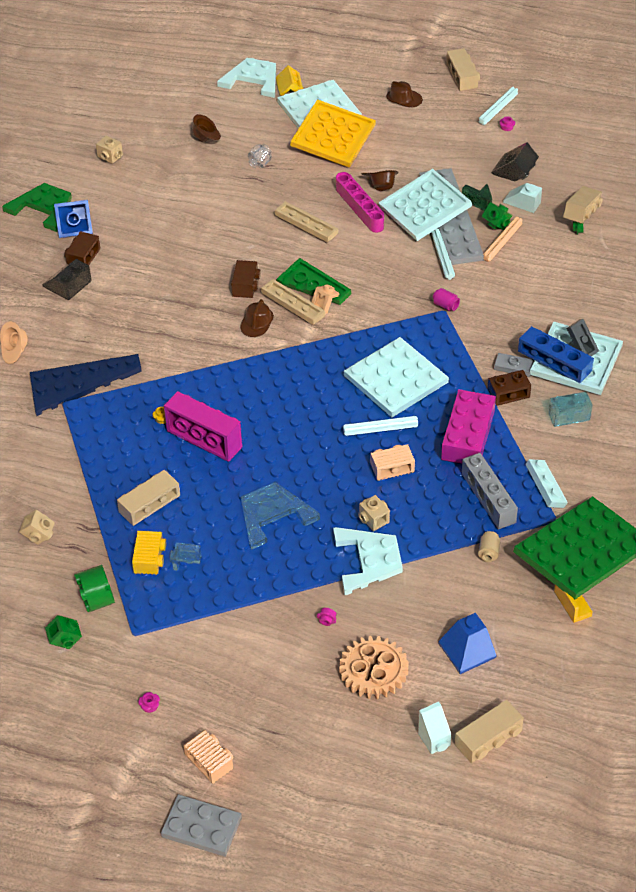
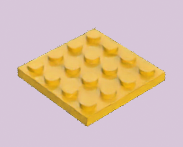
(333, 133)

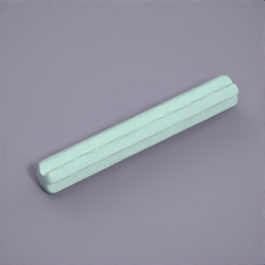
(498, 105)
(443, 255)
(380, 425)

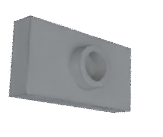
(511, 363)

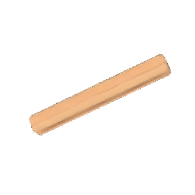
(504, 236)

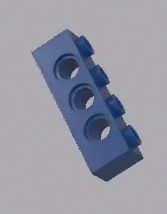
(555, 354)

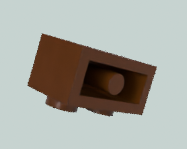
(509, 387)

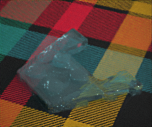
(270, 505)

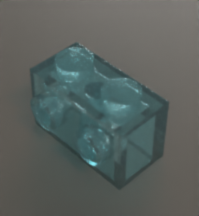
(570, 409)

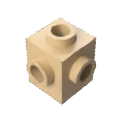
(109, 149)
(374, 512)
(37, 527)

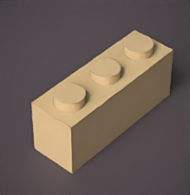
(462, 69)
(583, 204)
(148, 497)
(489, 731)

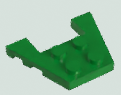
(41, 199)

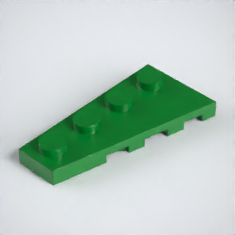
(305, 278)

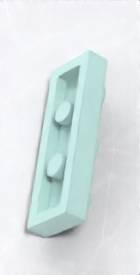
(546, 483)

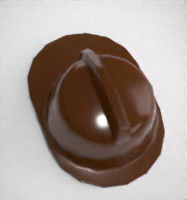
(403, 94)
(204, 128)
(383, 179)
(257, 319)

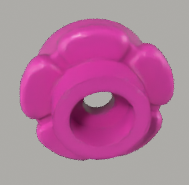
(507, 123)
(327, 616)
(149, 706)

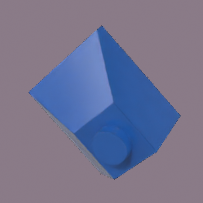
(73, 218)
(468, 644)

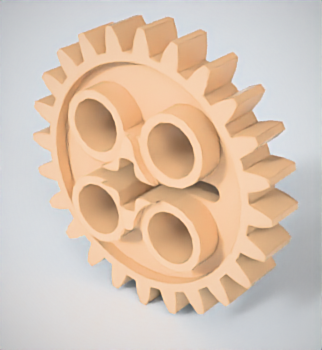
(391, 673)

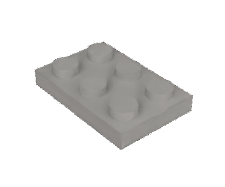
(201, 825)

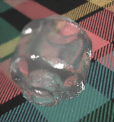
(259, 156)

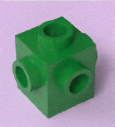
(497, 215)
(63, 632)

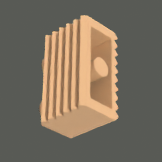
(392, 462)
(209, 756)

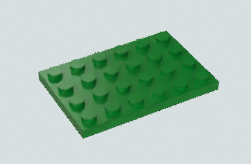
(580, 547)

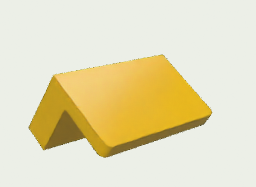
(288, 79)
(576, 609)

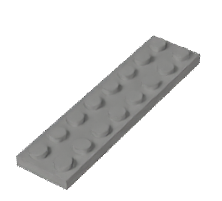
(459, 232)

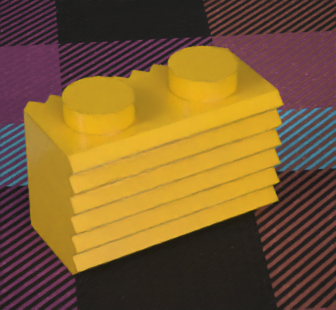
(148, 551)

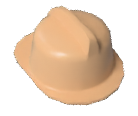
(12, 341)

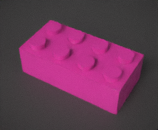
(203, 426)
(468, 426)

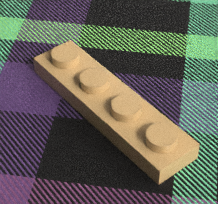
(306, 221)
(293, 302)

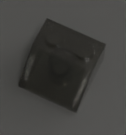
(516, 163)
(69, 279)

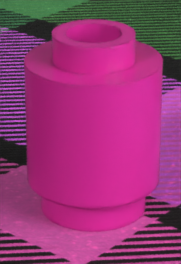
(446, 299)

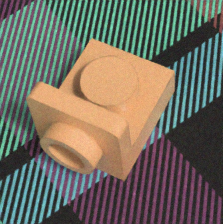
(323, 297)

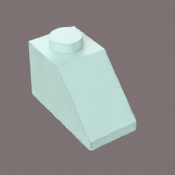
(525, 197)
(434, 728)

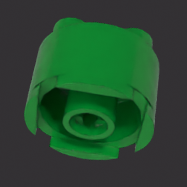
(94, 588)

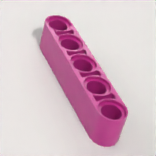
(360, 202)

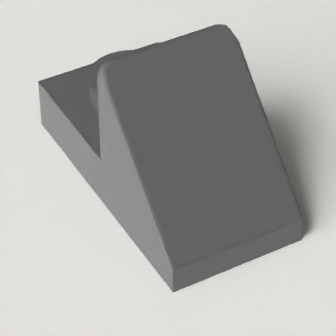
(582, 338)

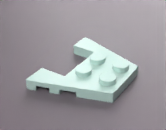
(252, 71)
(377, 555)

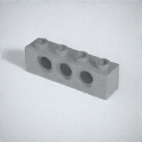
(489, 491)

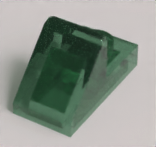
(478, 198)

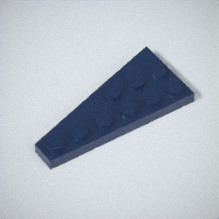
(78, 380)

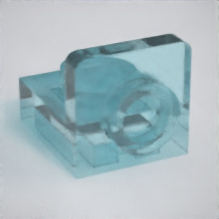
(185, 553)

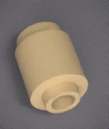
(489, 546)

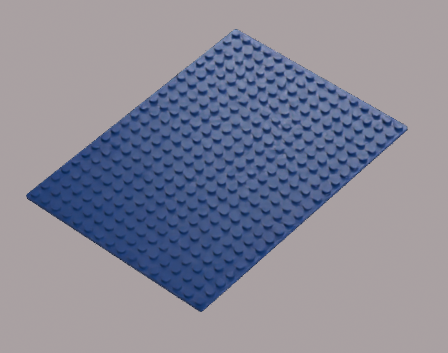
(291, 435)

